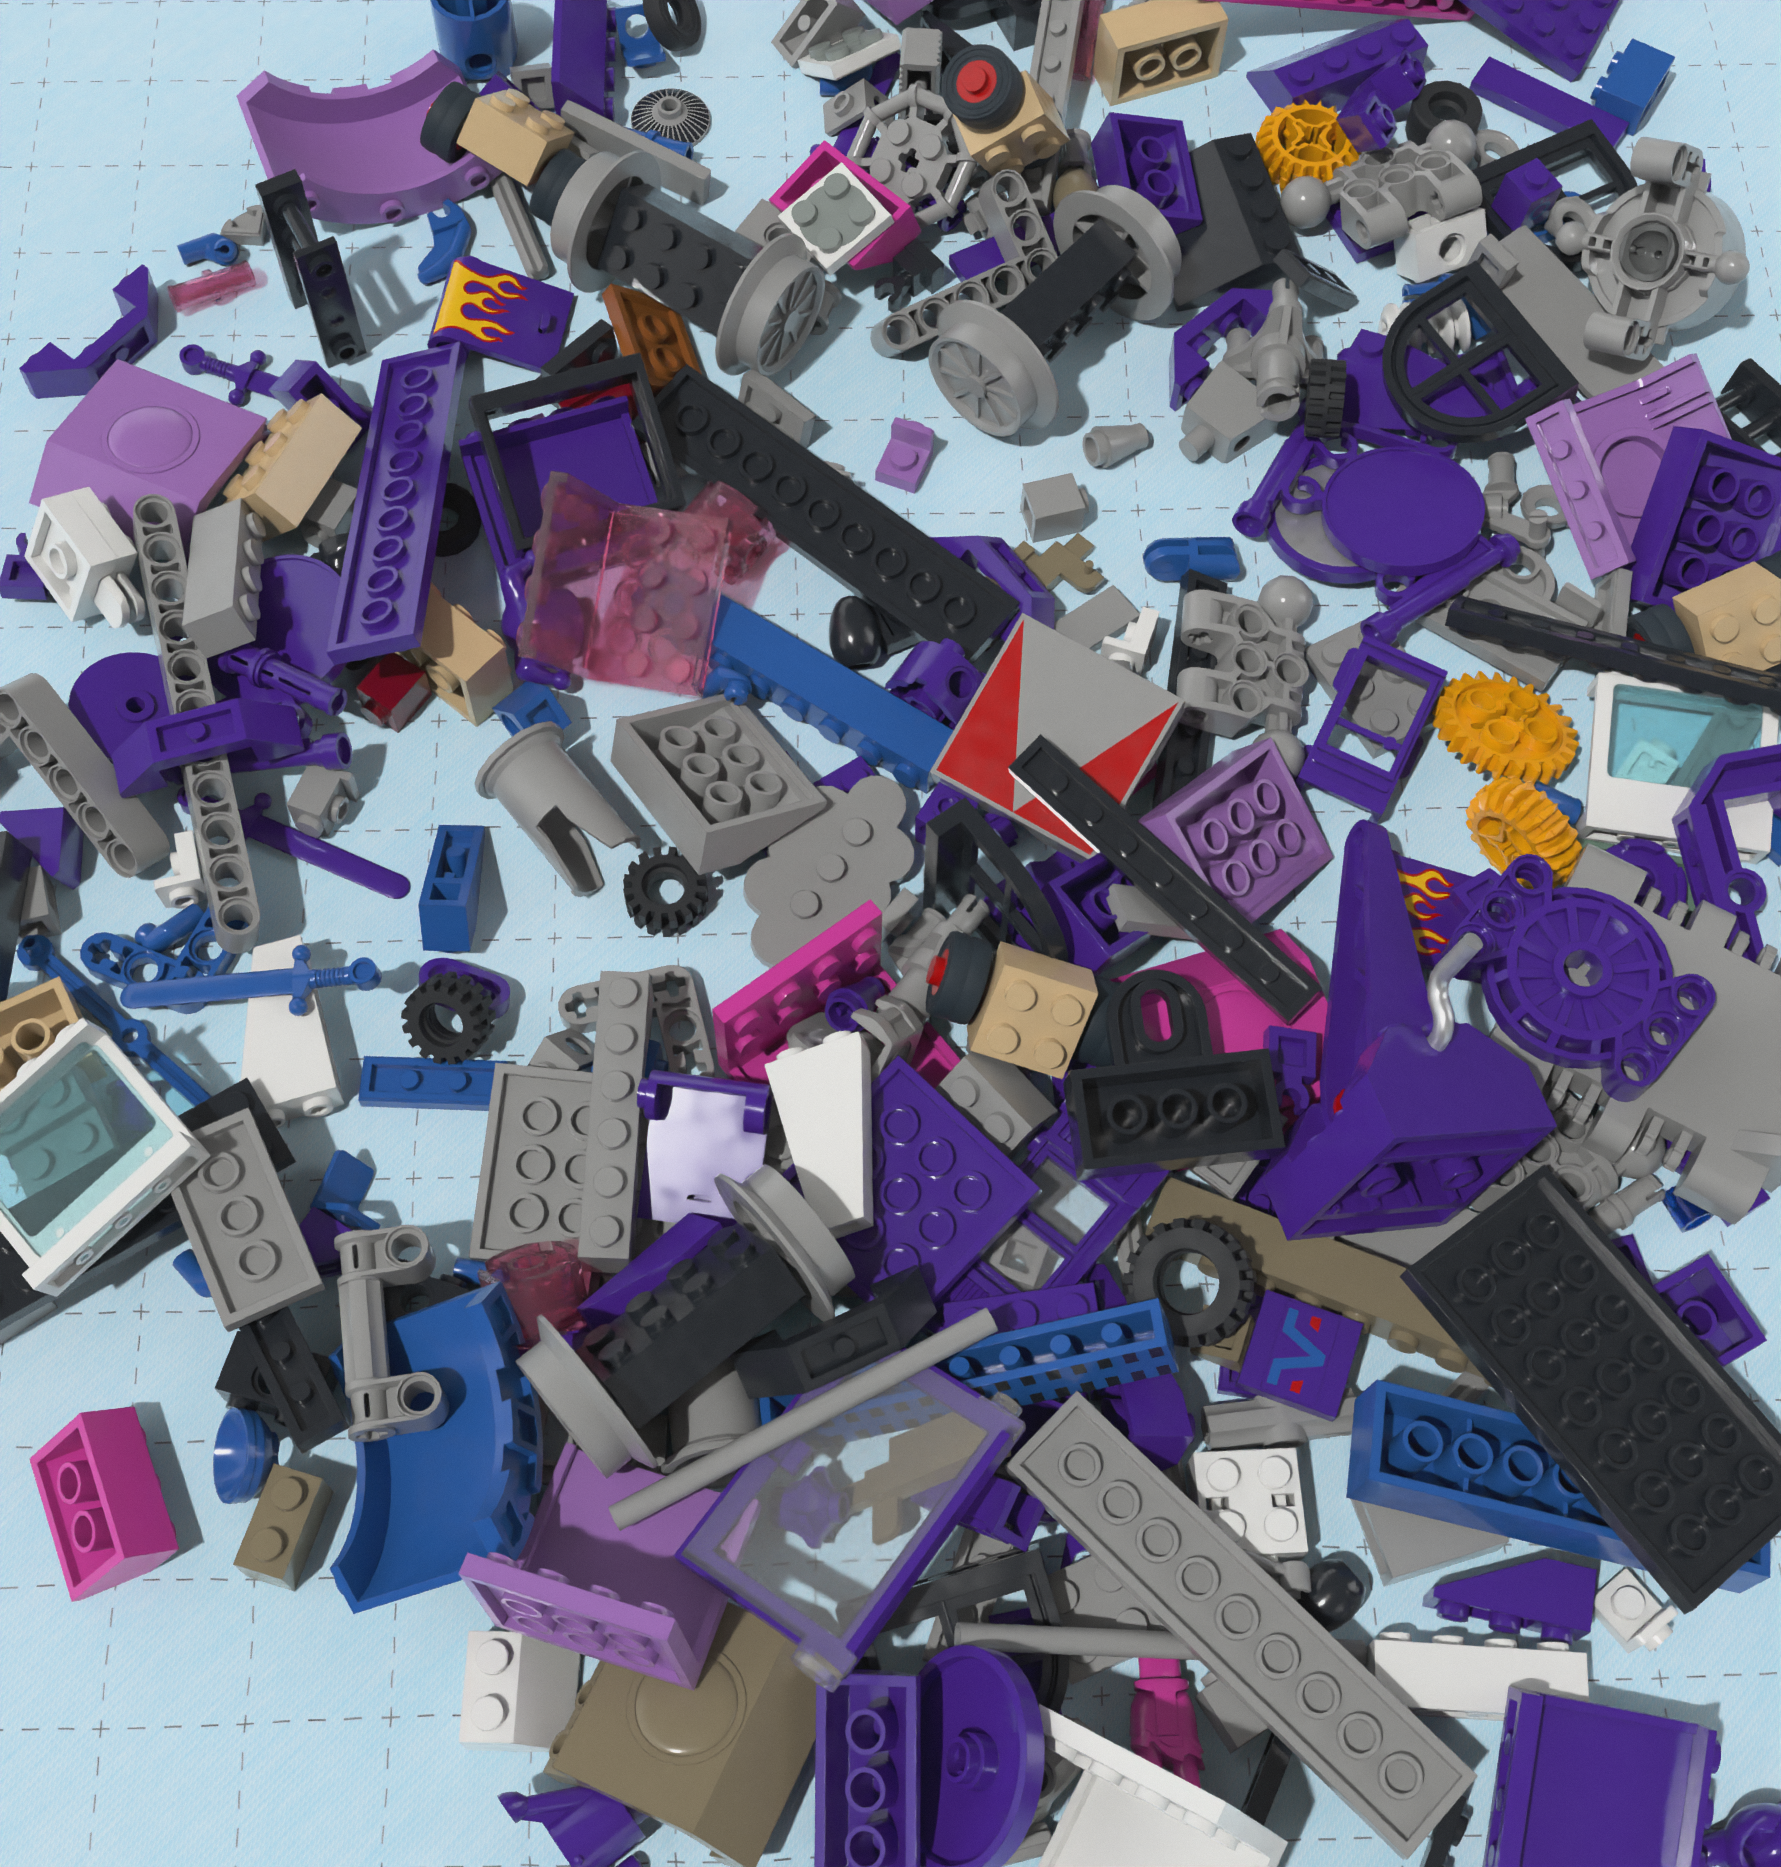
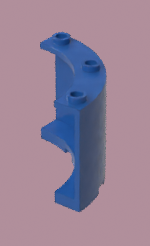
(450, 1488)

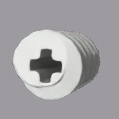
(1450, 324)

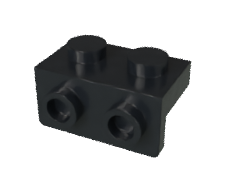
(590, 348)

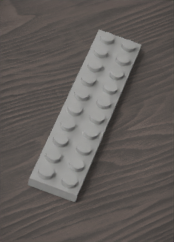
(1242, 1625)

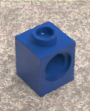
(528, 706)

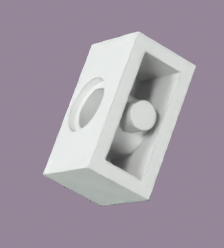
(1438, 246)

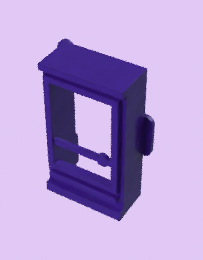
(1348, 775)

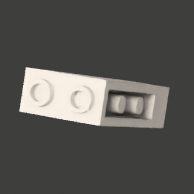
(285, 1053)
(828, 1126)

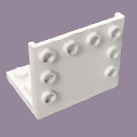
(1143, 1815)

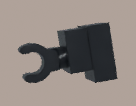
(913, 271)

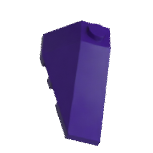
(1367, 399)
(1146, 1410)

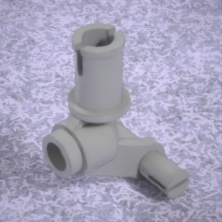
(1499, 494)

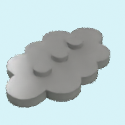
(828, 867)

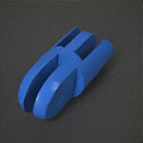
(1172, 557)

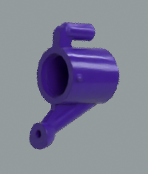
(582, 1823)

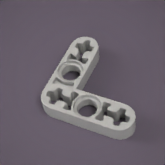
(666, 1008)

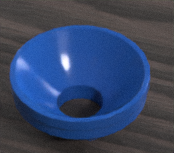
(243, 1455)

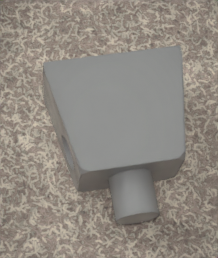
(1224, 417)

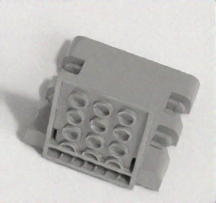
(1723, 1082)

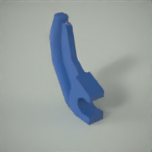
(450, 239)

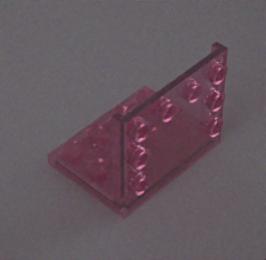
(623, 590)

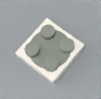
(849, 54)
(836, 218)

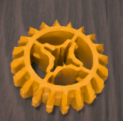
(1309, 138)
(1518, 820)

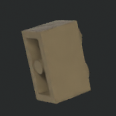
(283, 1527)

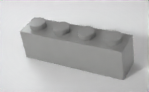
(224, 578)

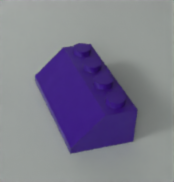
(583, 55)
(1336, 66)
(868, 1771)

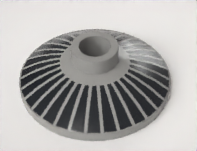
(672, 113)

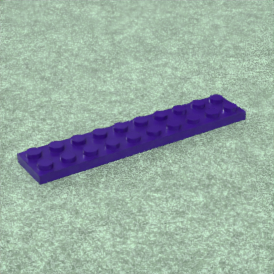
(398, 506)

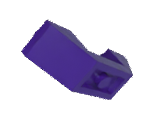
(1368, 112)
(1193, 340)
(56, 374)
(1002, 564)
(202, 734)

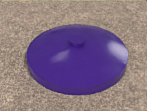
(977, 1758)

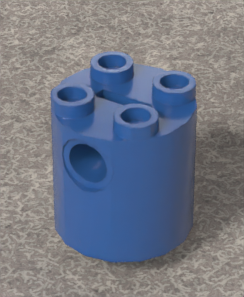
(476, 35)

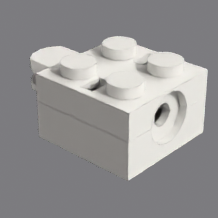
(85, 559)
(1252, 1499)

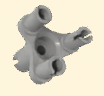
(1276, 355)
(916, 948)

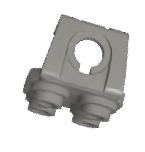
(894, 1026)

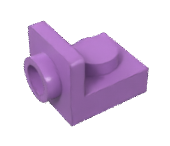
(906, 455)

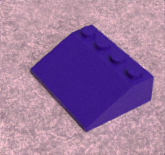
(1705, 515)

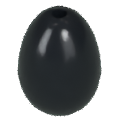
(854, 634)
(1334, 1594)

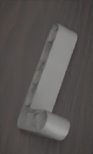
(981, 288)
(78, 775)

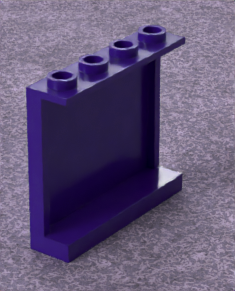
(586, 442)
(1598, 1786)

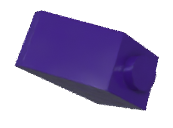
(308, 379)

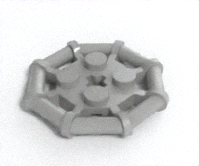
(930, 148)

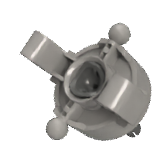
(1658, 253)

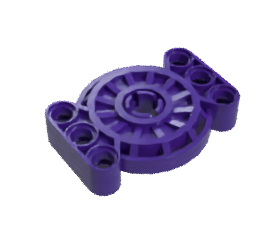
(1572, 1023)

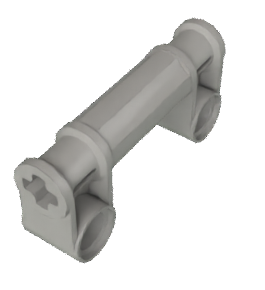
(379, 1401)

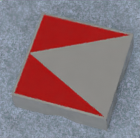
(1078, 701)

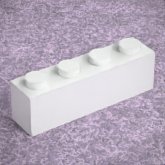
(1470, 1680)

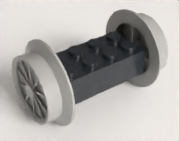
(625, 228)
(1112, 256)
(689, 1320)

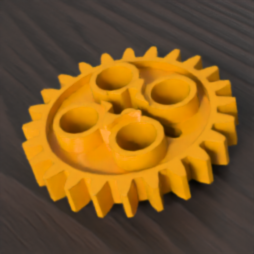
(1505, 728)

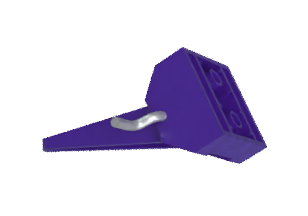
(1410, 1102)

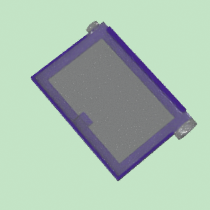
(851, 1513)

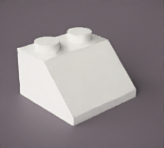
(516, 1692)

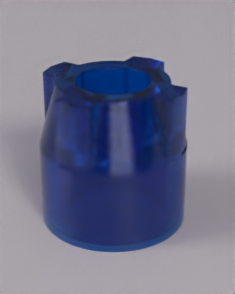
(1684, 1213)

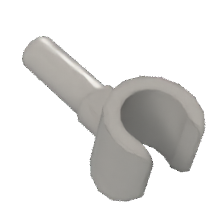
(1292, 1575)

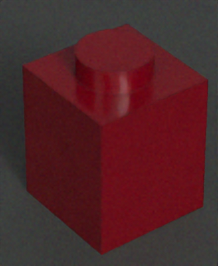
(393, 692)

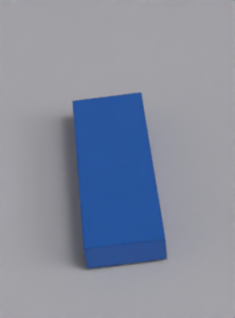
(426, 1084)

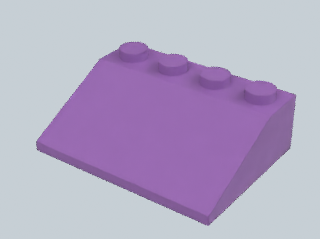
(1243, 829)

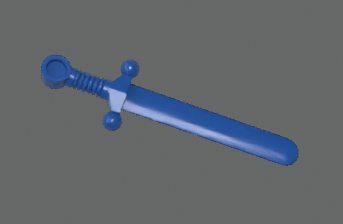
(295, 981)

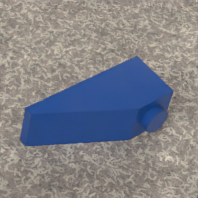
(452, 889)

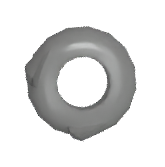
(1493, 141)
(1569, 207)
(1543, 496)

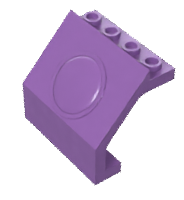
(146, 438)
(1609, 452)

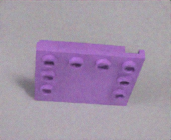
(601, 1586)

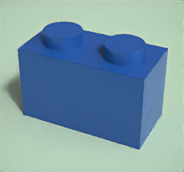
(1632, 82)

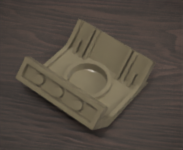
(700, 1758)

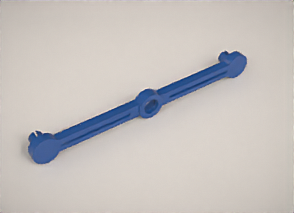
(39, 954)

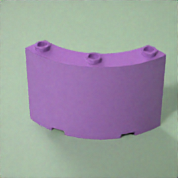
(361, 144)

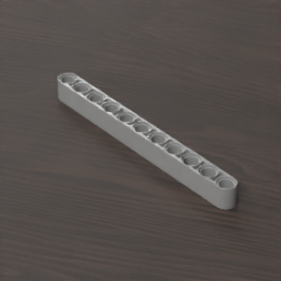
(199, 778)

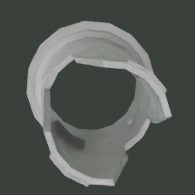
(549, 799)
(709, 1418)

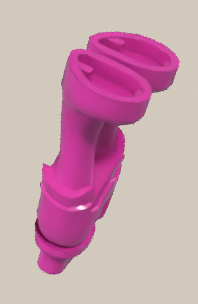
(1165, 1720)

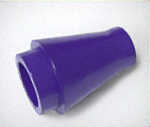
(848, 999)

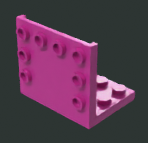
(756, 1019)

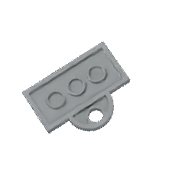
(1524, 593)

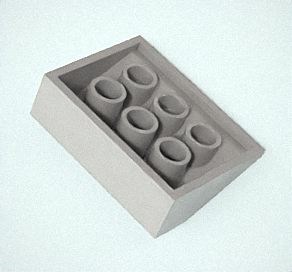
(713, 779)

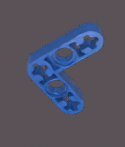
(135, 955)

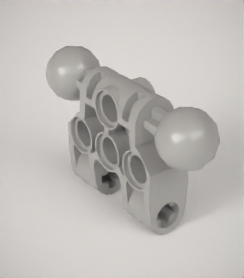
(1391, 186)
(1257, 666)
(1579, 1170)

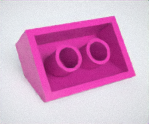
(884, 246)
(103, 1501)

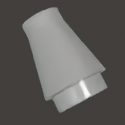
(1112, 443)

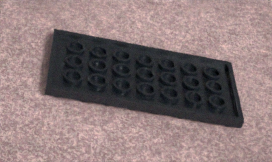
(1609, 1384)

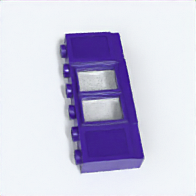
(1060, 1231)

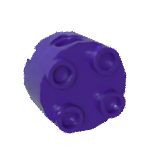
(937, 680)

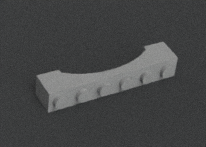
(614, 1122)

